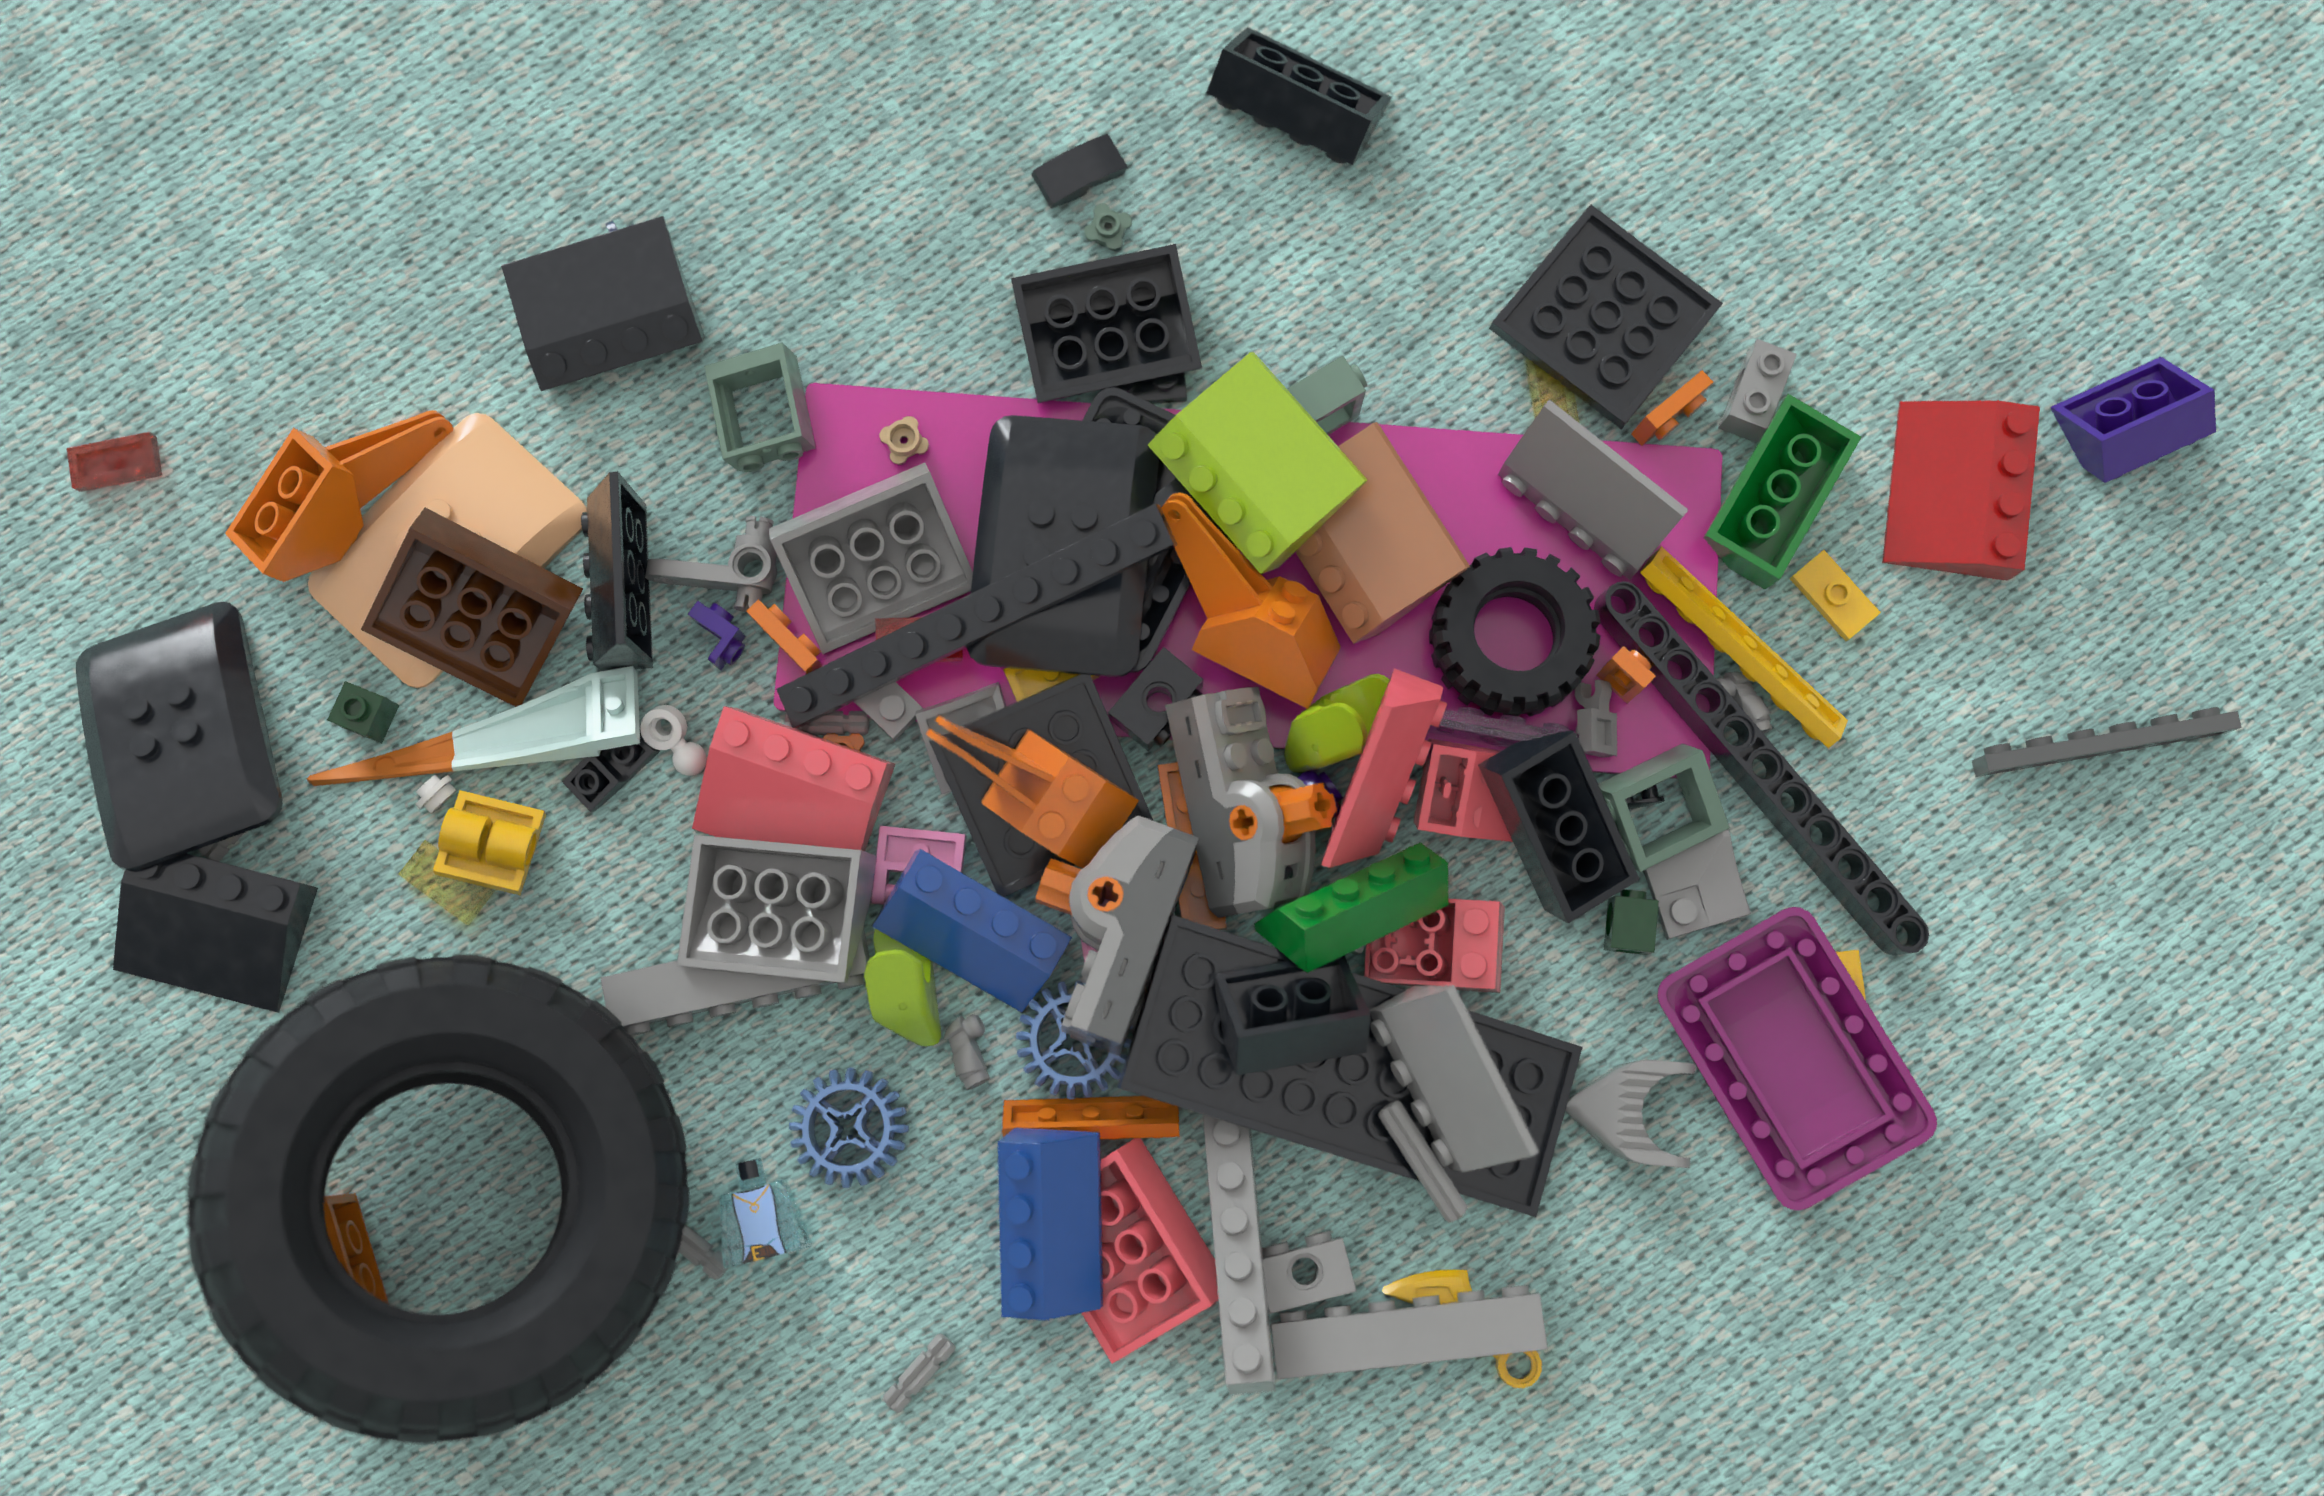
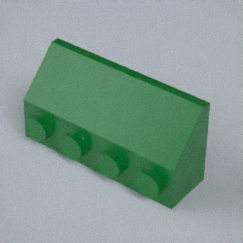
(1780, 492)
(1358, 908)

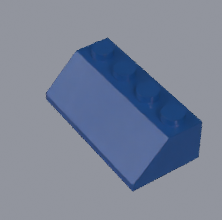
(971, 931)
(1050, 1223)

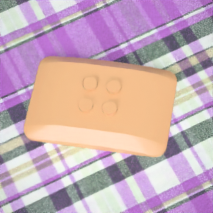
(473, 479)

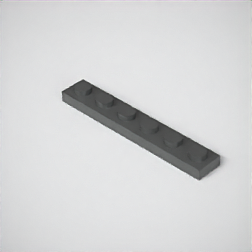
(2121, 738)

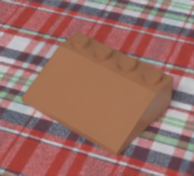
(1381, 546)

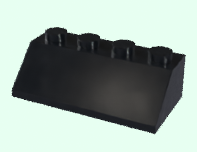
(1297, 95)
(1559, 823)

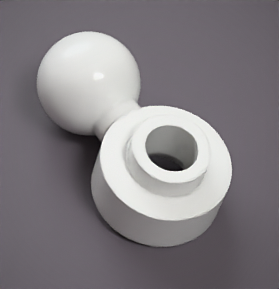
(687, 757)

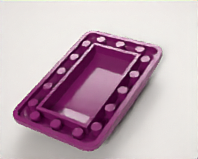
(1796, 1058)

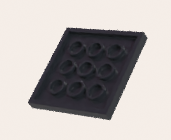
(1605, 316)
(1069, 718)

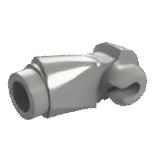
(1743, 693)
(966, 1053)

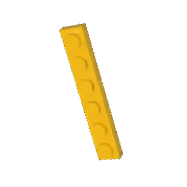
(1749, 651)

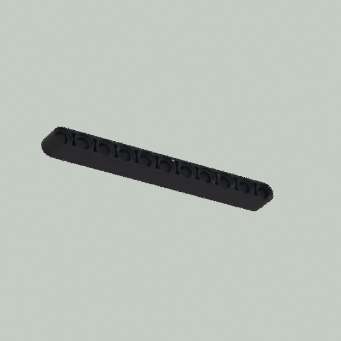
(1779, 776)

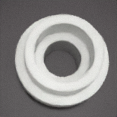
(435, 793)

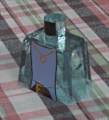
(760, 1218)

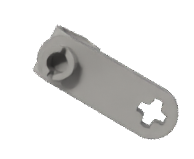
(748, 547)

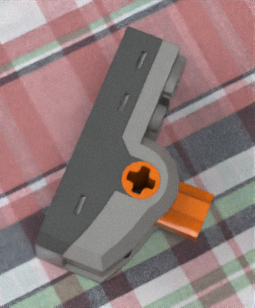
(1249, 820)
(1143, 877)

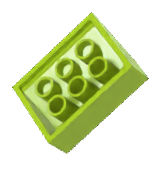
(1257, 463)

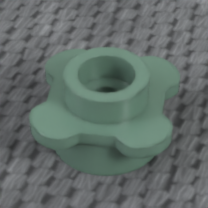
(1110, 238)

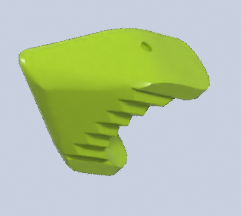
(1334, 725)
(902, 991)

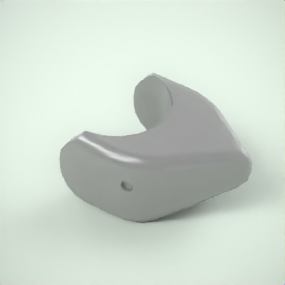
(1613, 1110)

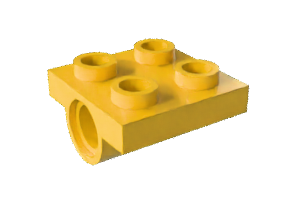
(488, 842)

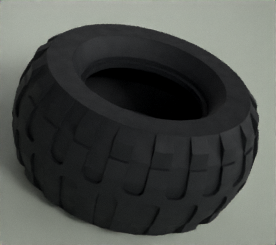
(309, 1081)

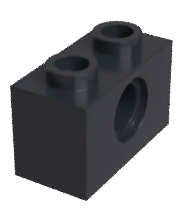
(1162, 675)

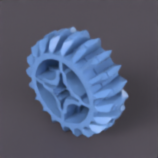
(1042, 1059)
(825, 1158)

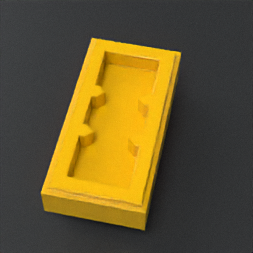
(1835, 595)

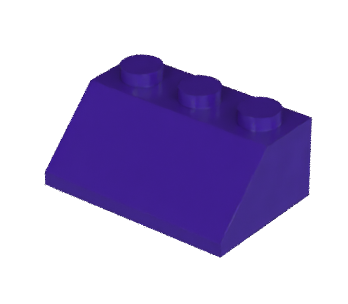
(2136, 418)

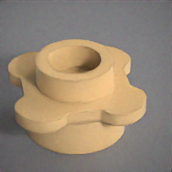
(903, 428)

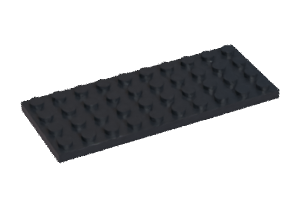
(1335, 1101)

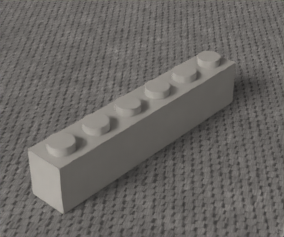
(679, 991)
(1238, 1258)
(1409, 1334)

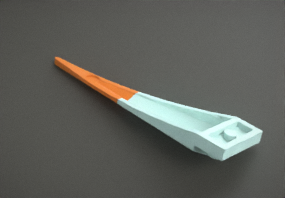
(561, 725)

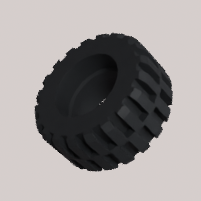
(1546, 588)

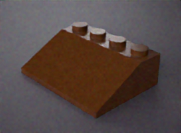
(471, 607)

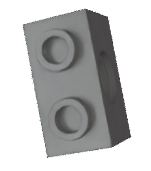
(1757, 390)
(1331, 1278)

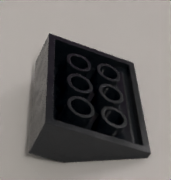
(602, 303)
(1106, 323)
(617, 574)
(212, 928)

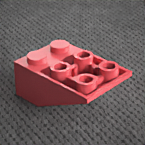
(1455, 794)
(1448, 947)

